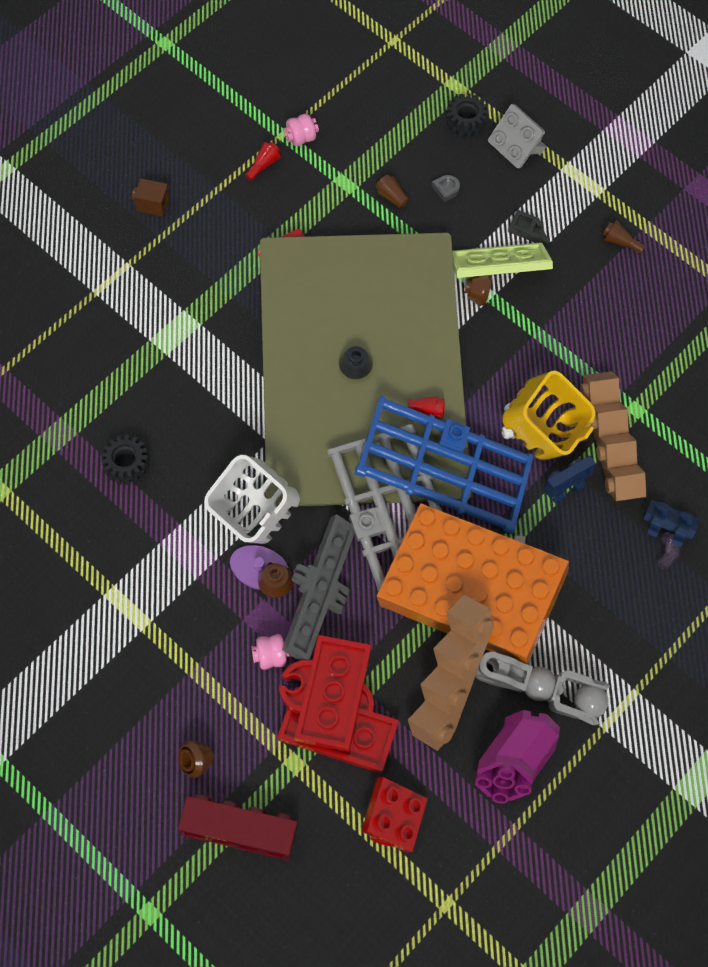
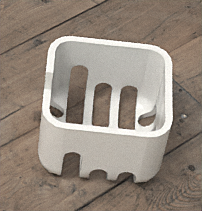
(269, 513)

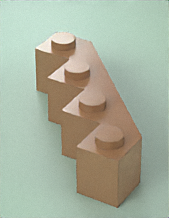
(614, 444)
(451, 681)

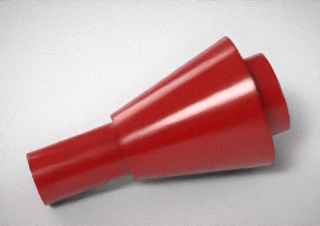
(266, 156)

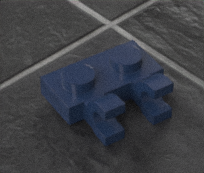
(573, 475)
(662, 515)

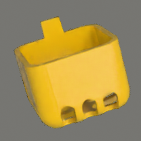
(534, 429)

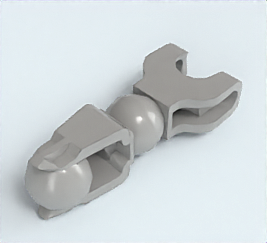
(542, 685)

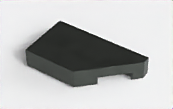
(528, 227)

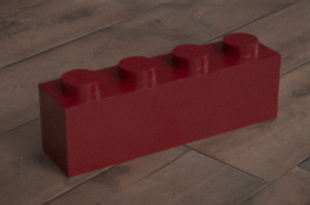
(238, 827)

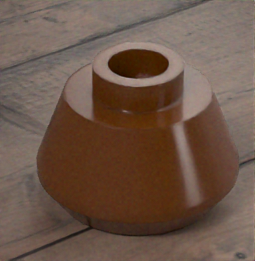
(479, 289)
(275, 580)
(195, 758)

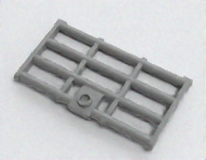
(377, 519)

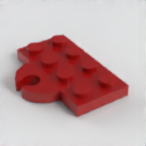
(328, 692)
(370, 739)

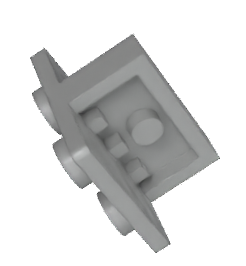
(517, 136)

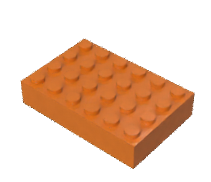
(456, 558)

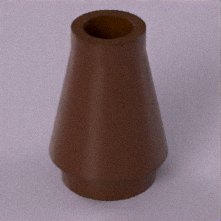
(392, 191)

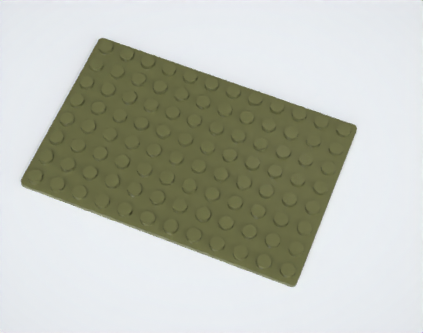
(343, 293)

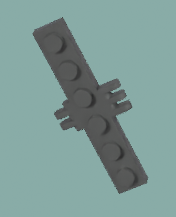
(319, 589)

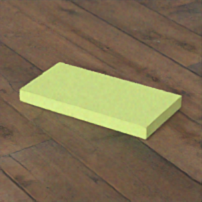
(501, 260)

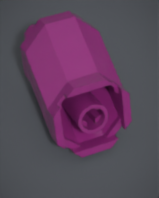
(516, 756)

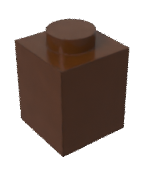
(151, 197)

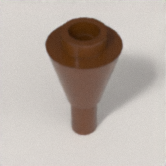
(618, 235)

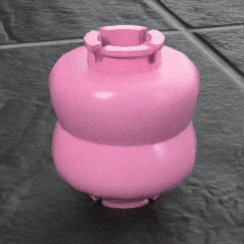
(301, 129)
(269, 652)

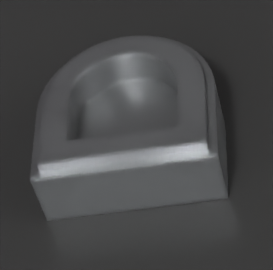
(446, 187)

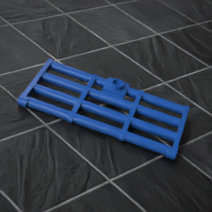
(450, 445)

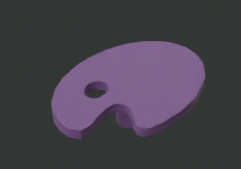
(250, 560)

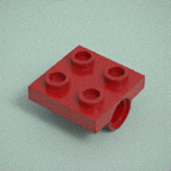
(394, 815)

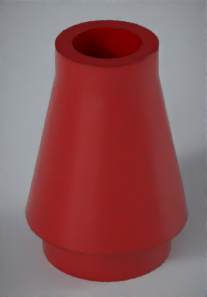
(429, 405)

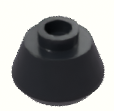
(355, 363)

